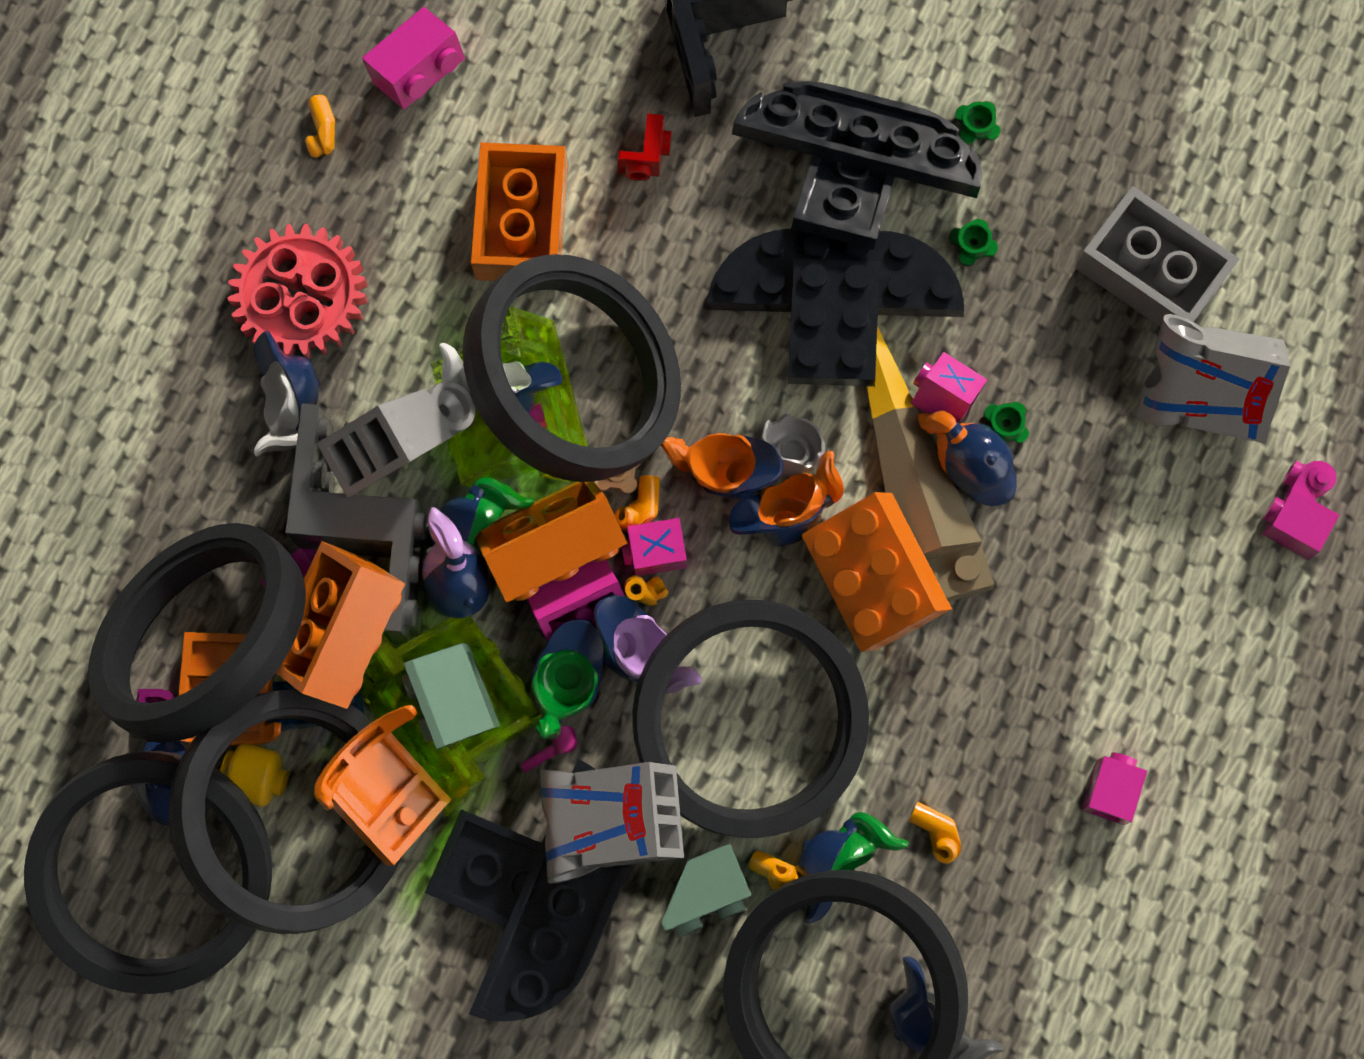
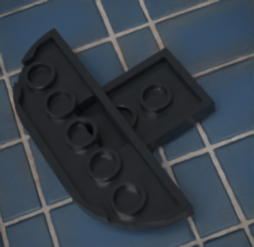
(857, 152)
(835, 296)
(548, 925)

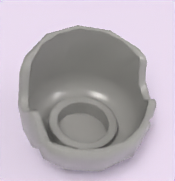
(806, 443)

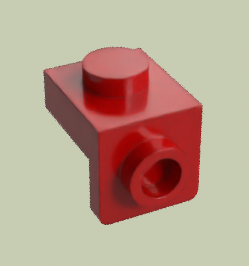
(657, 143)

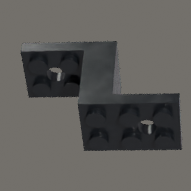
(694, 20)

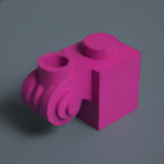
(1297, 518)

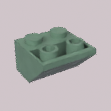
(450, 696)
(707, 887)

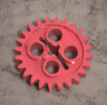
(313, 258)

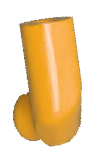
(325, 125)
(642, 509)
(645, 592)
(941, 830)
(773, 869)

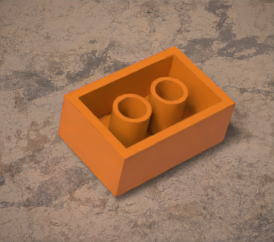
(517, 206)
(550, 539)
(876, 571)
(341, 624)

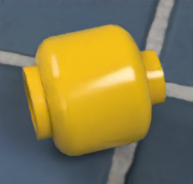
(256, 772)

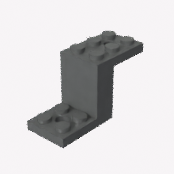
(357, 523)

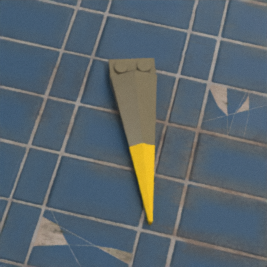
(922, 487)

